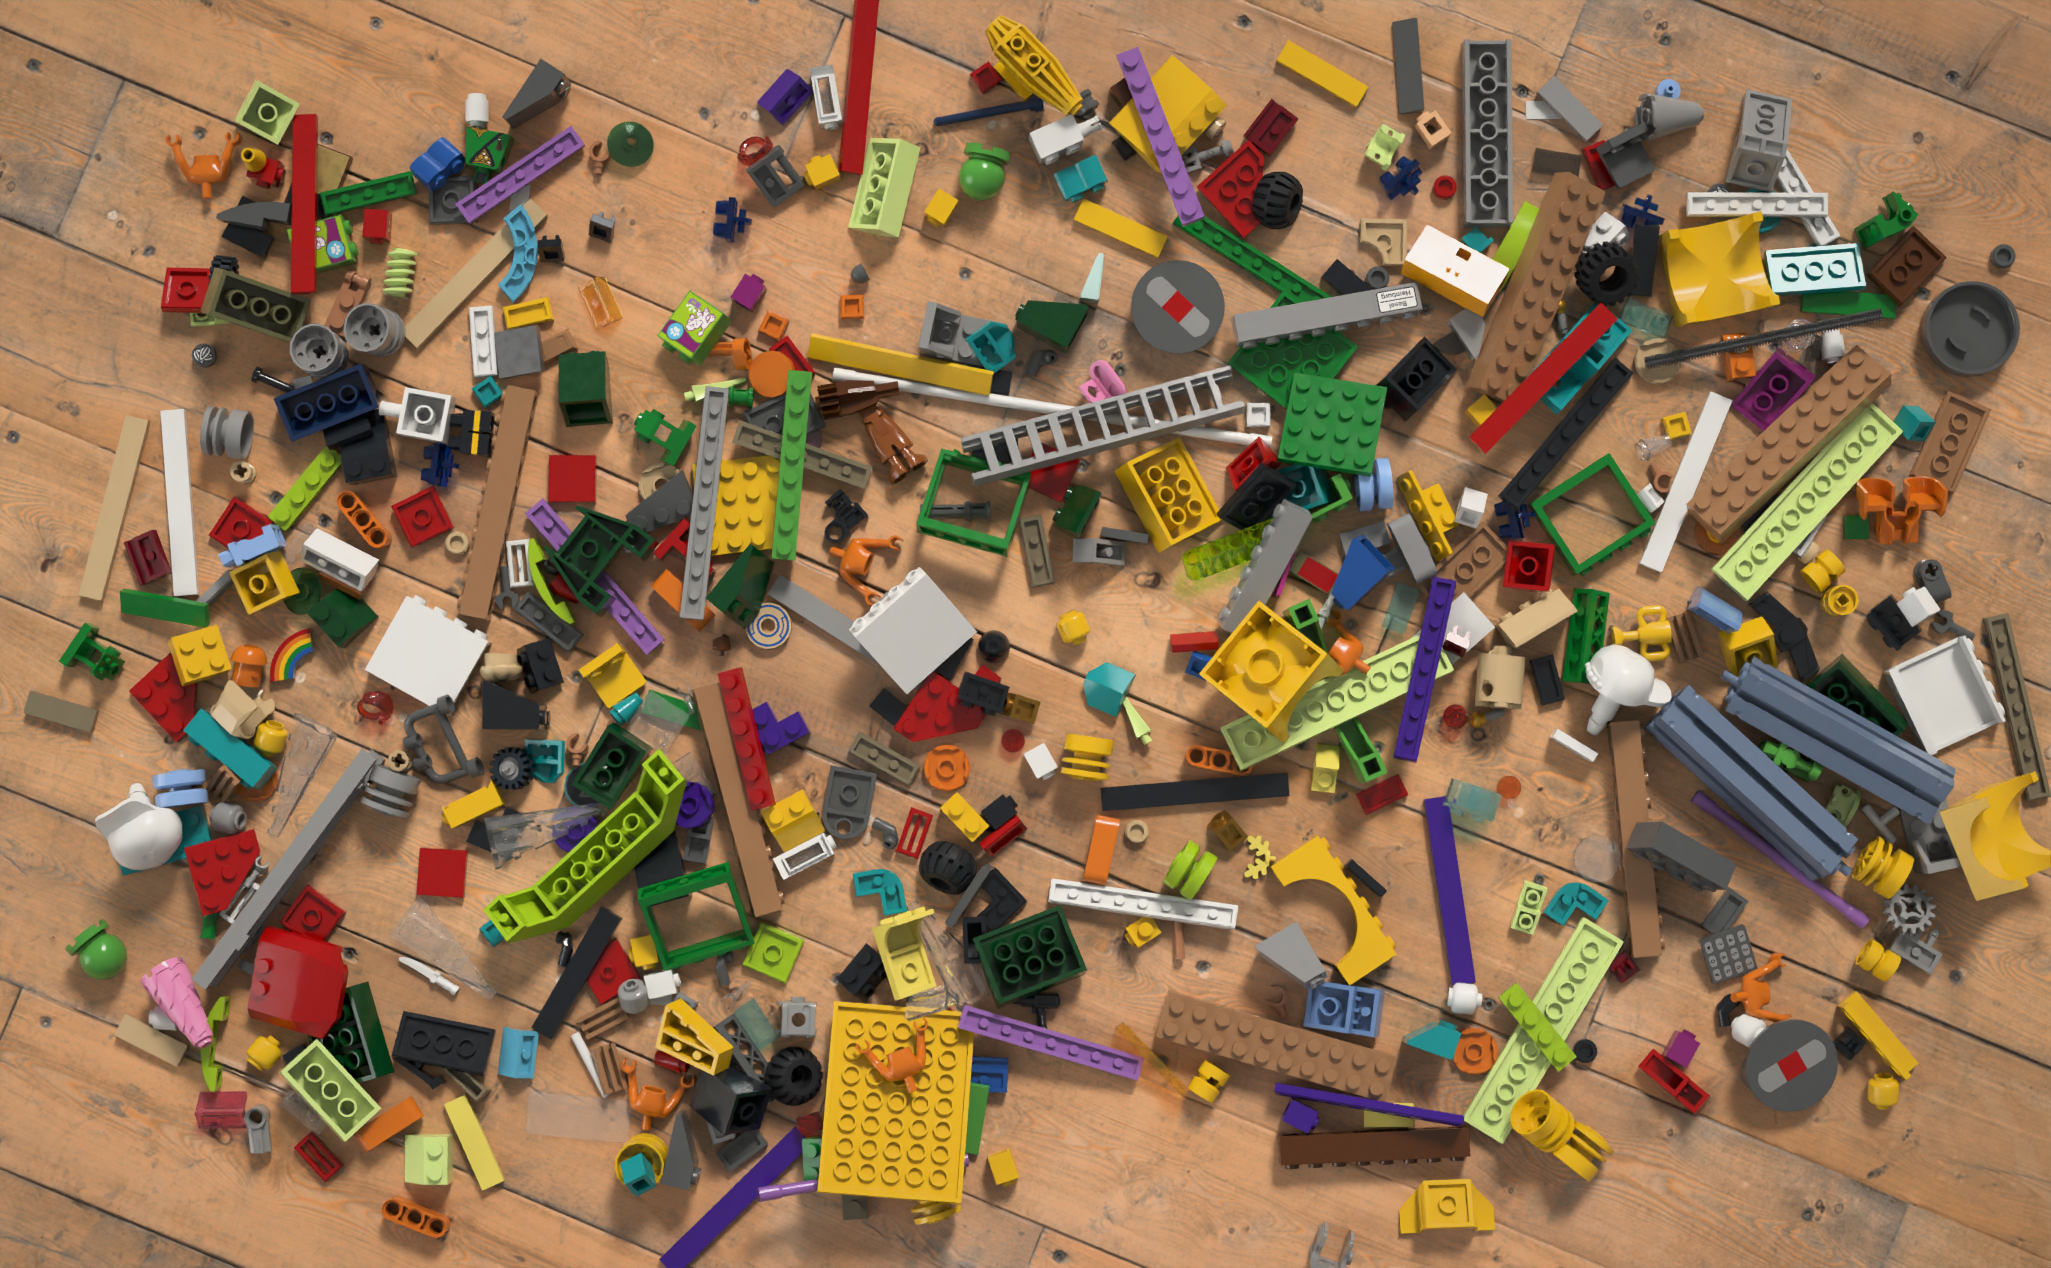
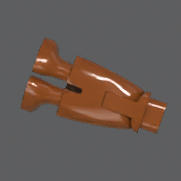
(890, 442)

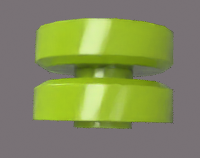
(1186, 867)

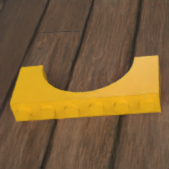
(1369, 944)

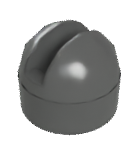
(859, 274)
(550, 570)

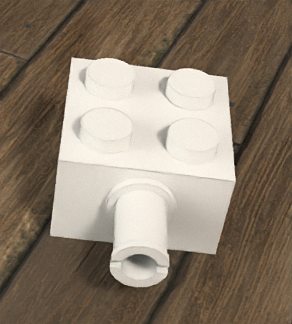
(1061, 138)
(422, 415)

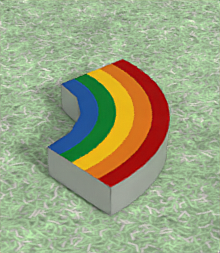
(289, 654)

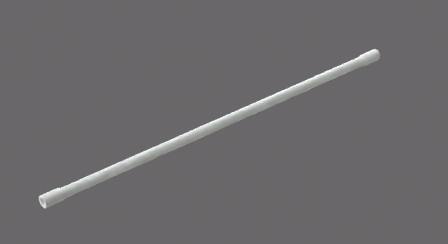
(1038, 406)

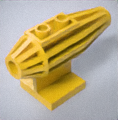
(1030, 66)

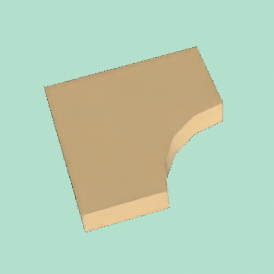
(1387, 238)

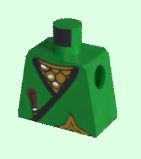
(486, 152)

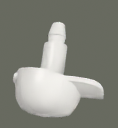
(1622, 679)
(139, 832)

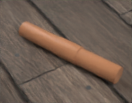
(1178, 928)

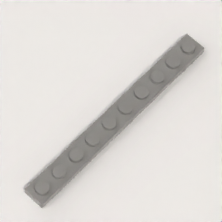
(704, 503)

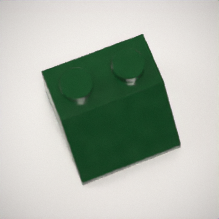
(342, 617)

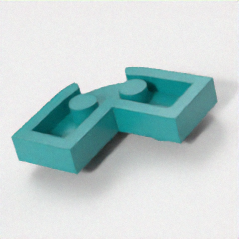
(886, 884)
(1573, 896)

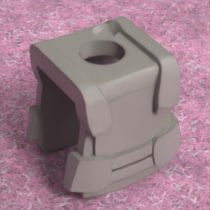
(794, 1006)
(1318, 1261)

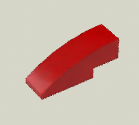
(1674, 1081)

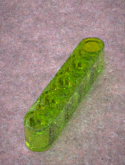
(1223, 552)

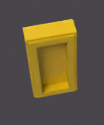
(528, 313)

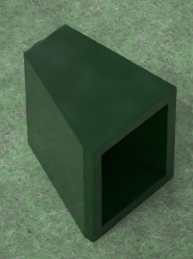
(1052, 321)
(585, 389)

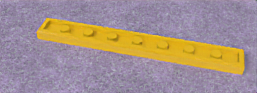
(900, 364)

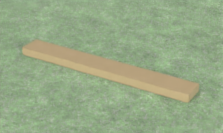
(467, 280)
(114, 508)

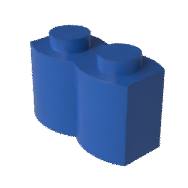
(437, 164)

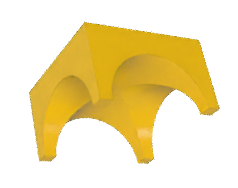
(1715, 270)
(1268, 668)
(1992, 840)

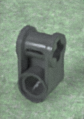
(1933, 581)

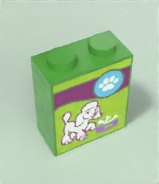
(334, 244)
(694, 329)

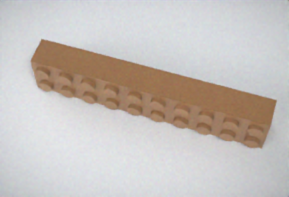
(1536, 286)
(1789, 443)
(1276, 1046)

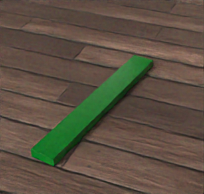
(1251, 259)

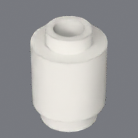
(476, 110)
(1832, 346)
(160, 1020)

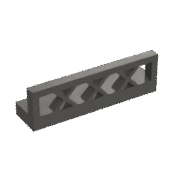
(739, 1061)

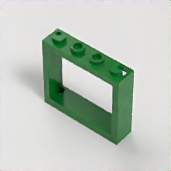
(959, 534)
(1604, 554)
(685, 885)

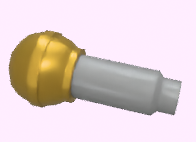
(1560, 317)
(1478, 719)

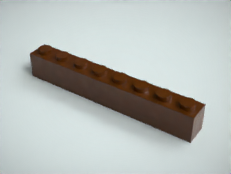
(1374, 1145)

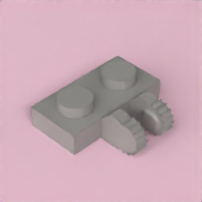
(1916, 951)

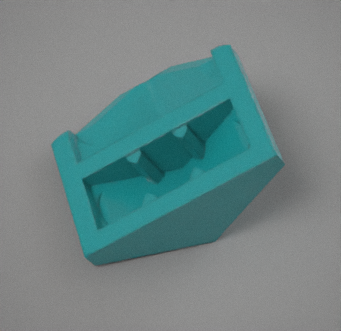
(993, 345)
(1107, 687)
(548, 758)

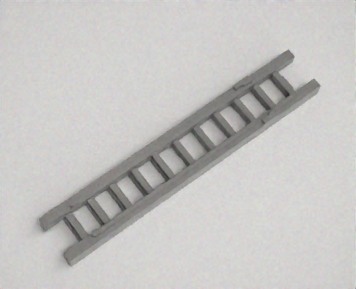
(1098, 409)
(245, 928)

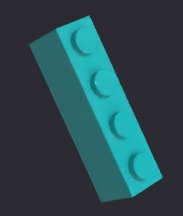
(230, 750)

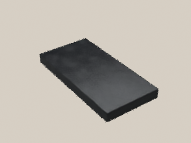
(443, 1043)

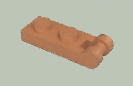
(347, 300)

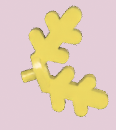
(1263, 849)

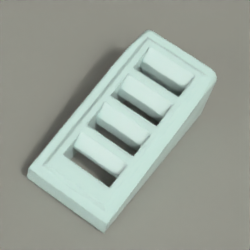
(1092, 287)

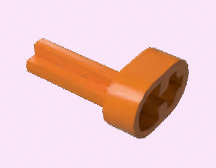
(739, 349)

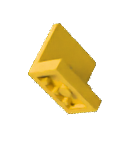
(613, 675)

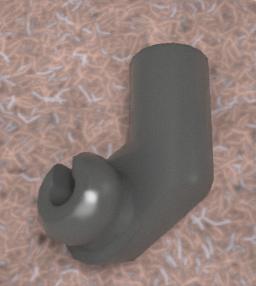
(1041, 359)
(888, 831)
(721, 968)

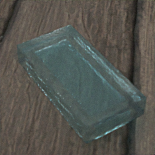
(1400, 608)
(756, 1023)

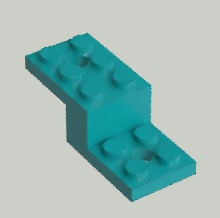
(1586, 365)

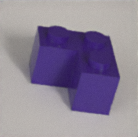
(778, 734)

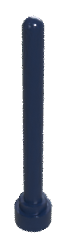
(1033, 103)

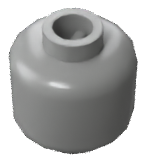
(228, 818)
(633, 997)

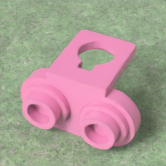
(1104, 381)

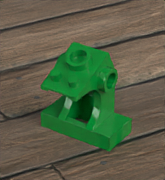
(1900, 216)
(649, 422)
(83, 648)

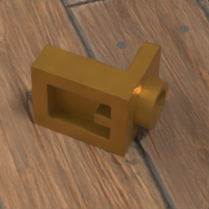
(1020, 708)
(1227, 830)

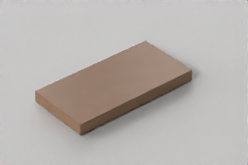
(1951, 440)
(1472, 562)

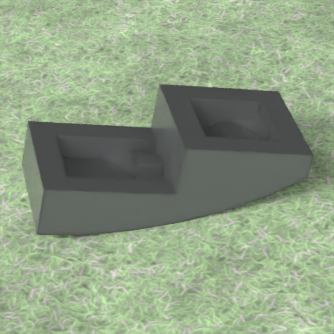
(698, 843)

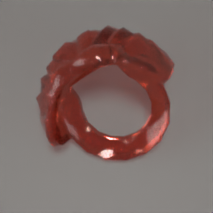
(750, 159)
(379, 699)

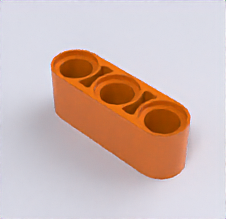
(356, 511)
(671, 590)
(1207, 760)
(1101, 850)
(388, 1124)
(404, 1218)

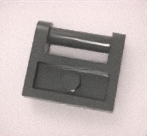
(770, 182)

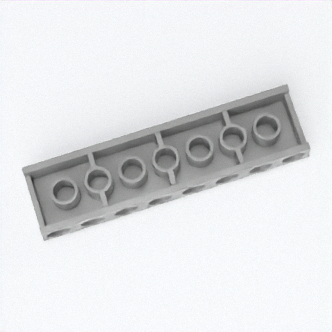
(1487, 133)

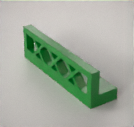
(1582, 632)

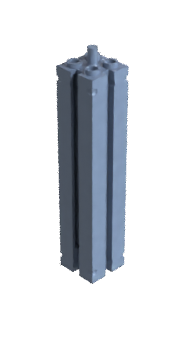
(1839, 739)
(1752, 785)

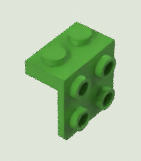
(1340, 487)

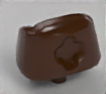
(722, 644)

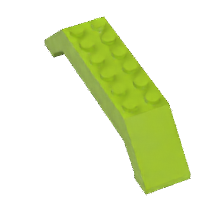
(597, 860)

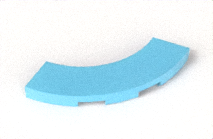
(524, 253)

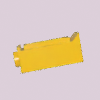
(473, 806)

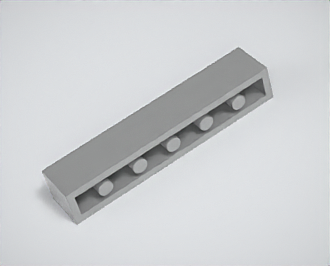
(1267, 563)

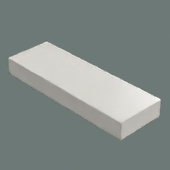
(483, 341)

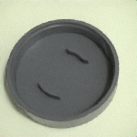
(1970, 329)

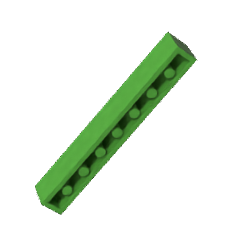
(791, 465)

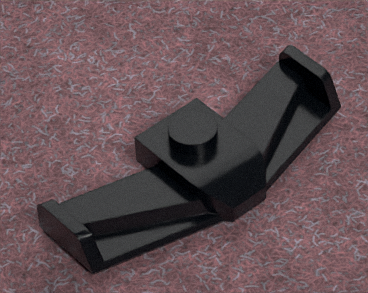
(1788, 634)

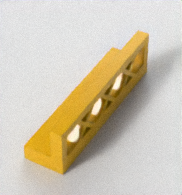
(1878, 1035)

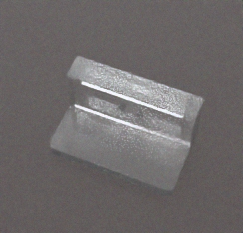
(930, 1002)

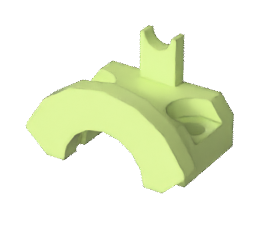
(1383, 146)
(1842, 804)

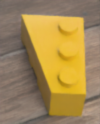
(692, 1039)

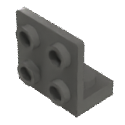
(1626, 156)

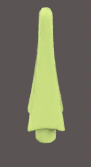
(698, 391)
(1139, 726)

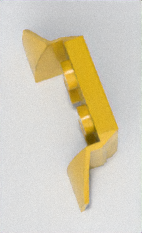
(1446, 1206)

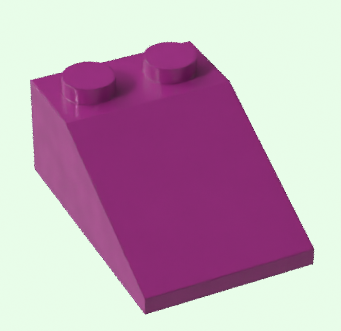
(1773, 389)

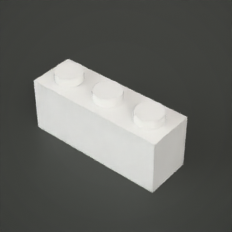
(339, 559)

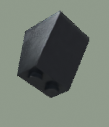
(511, 711)
(730, 1101)

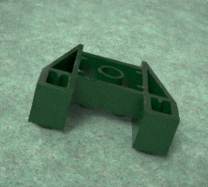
(592, 551)

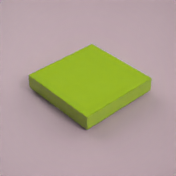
(773, 952)

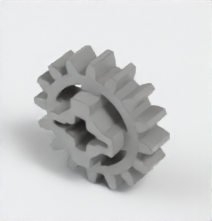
(1917, 916)

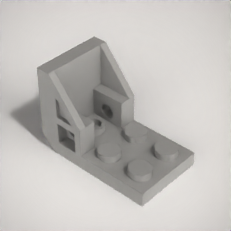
(1760, 141)
(945, 334)
(1929, 843)

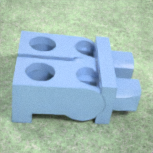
(246, 550)

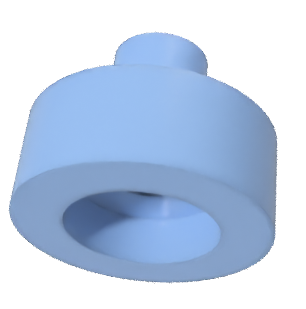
(1668, 88)

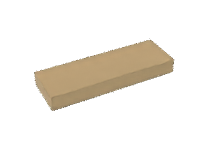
(152, 1040)

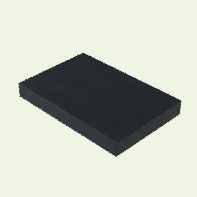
(1256, 497)

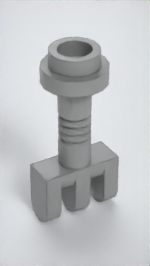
(1196, 158)

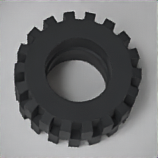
(1618, 284)

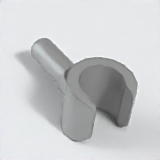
(257, 870)

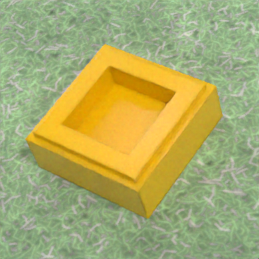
(1676, 425)

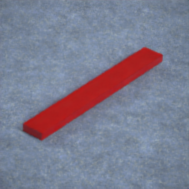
(858, 86)
(304, 204)
(1543, 378)

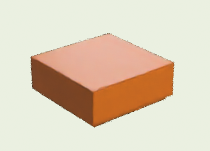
(852, 307)
(773, 325)

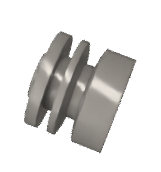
(374, 330)
(317, 339)
(227, 432)
(390, 791)

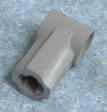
(259, 1132)

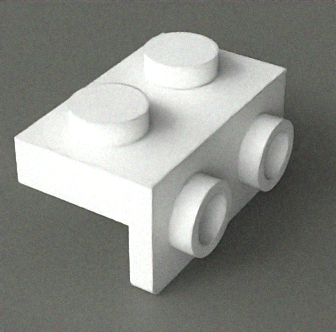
(1606, 229)

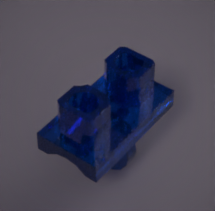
(1404, 181)
(729, 209)
(1630, 213)
(441, 464)
(1514, 529)

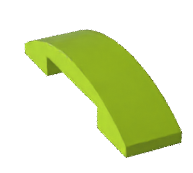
(1516, 237)
(536, 558)
(211, 1072)

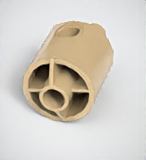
(1500, 679)

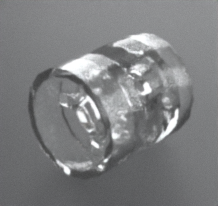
(1798, 344)

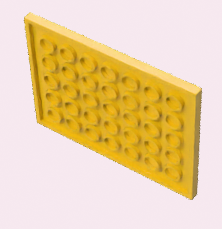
(878, 1133)

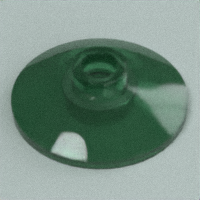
(628, 154)
(304, 601)

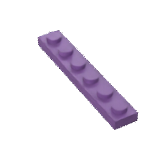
(520, 175)

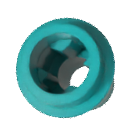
(626, 709)

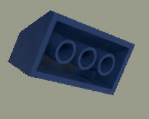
(327, 402)

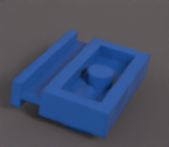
(991, 1072)

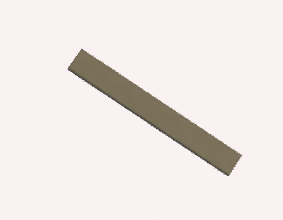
(2016, 704)

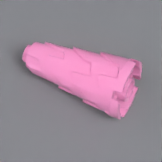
(179, 999)

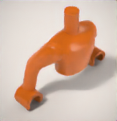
(206, 168)
(857, 561)
(1346, 650)
(1756, 992)
(901, 1063)
(651, 1099)

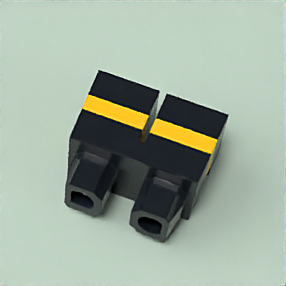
(472, 423)

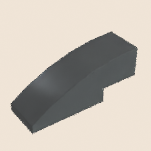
(257, 214)

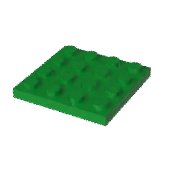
(1274, 365)
(1332, 424)

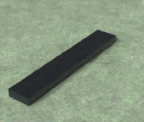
(577, 972)

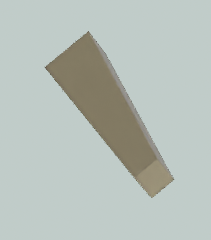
(470, 1084)

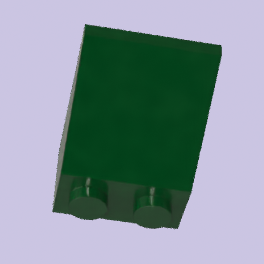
(1077, 510)
(743, 587)
(612, 765)

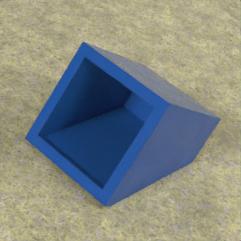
(1360, 573)

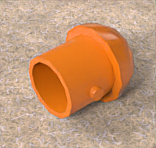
(248, 665)

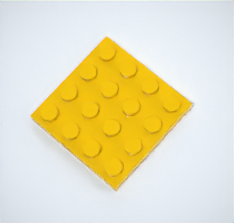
(745, 504)

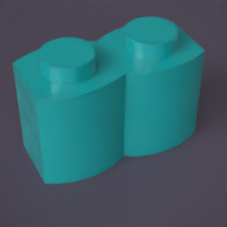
(1081, 178)

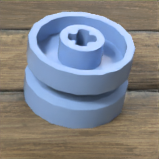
(1377, 485)
(180, 788)

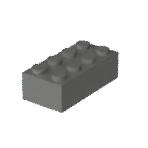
(1680, 856)

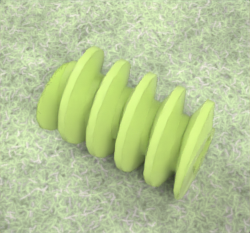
(399, 273)

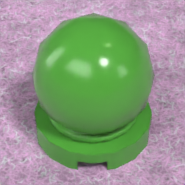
(983, 173)
(99, 953)

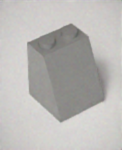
(1293, 956)

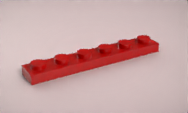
(746, 739)

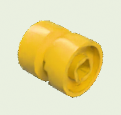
(1820, 573)
(1839, 600)
(1879, 961)
(1205, 1089)

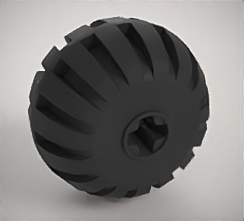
(1277, 200)
(947, 867)
(807, 1075)

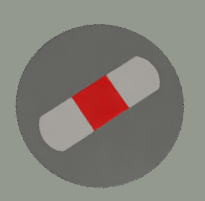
(1177, 306)
(1790, 1065)

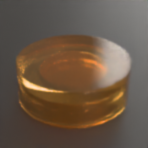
(1509, 787)

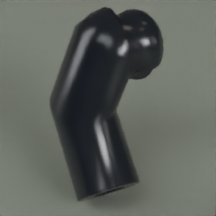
(567, 947)
(1723, 1009)

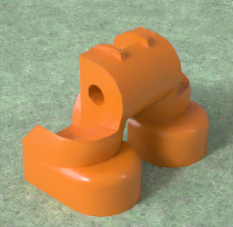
(1920, 495)

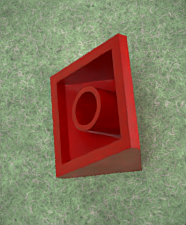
(1249, 460)
(1529, 566)

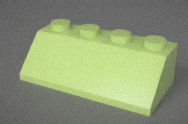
(884, 187)
(330, 1090)

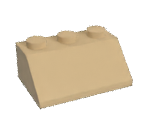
(1534, 617)

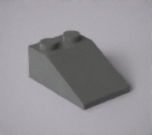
(539, 93)
(682, 1159)

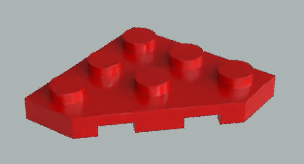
(1233, 187)
(166, 699)
(937, 712)
(220, 868)

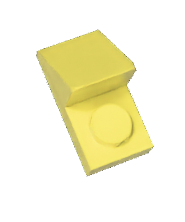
(1325, 768)

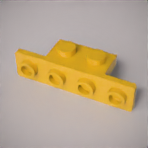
(1430, 512)

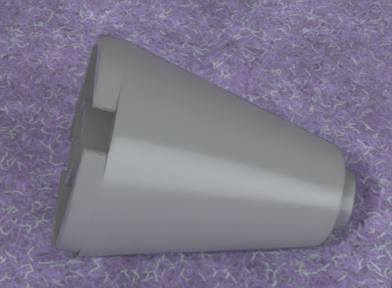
(1666, 115)

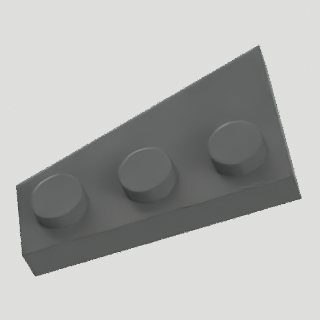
(664, 506)

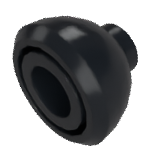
(993, 646)

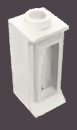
(826, 97)
(805, 855)

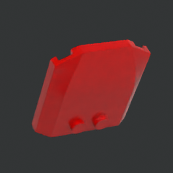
(297, 982)

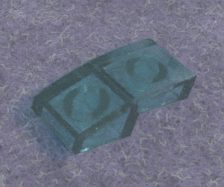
(1645, 318)

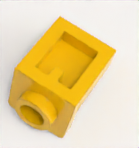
(1141, 931)

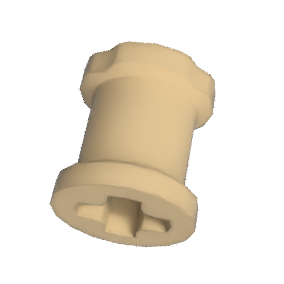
(238, 467)
(396, 765)

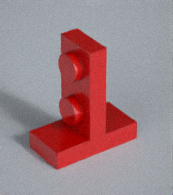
(674, 540)

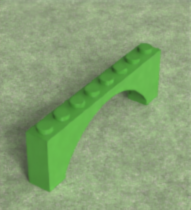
(1356, 744)

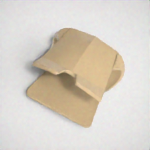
(241, 709)

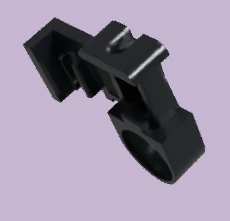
(849, 515)

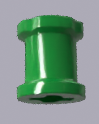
(741, 397)

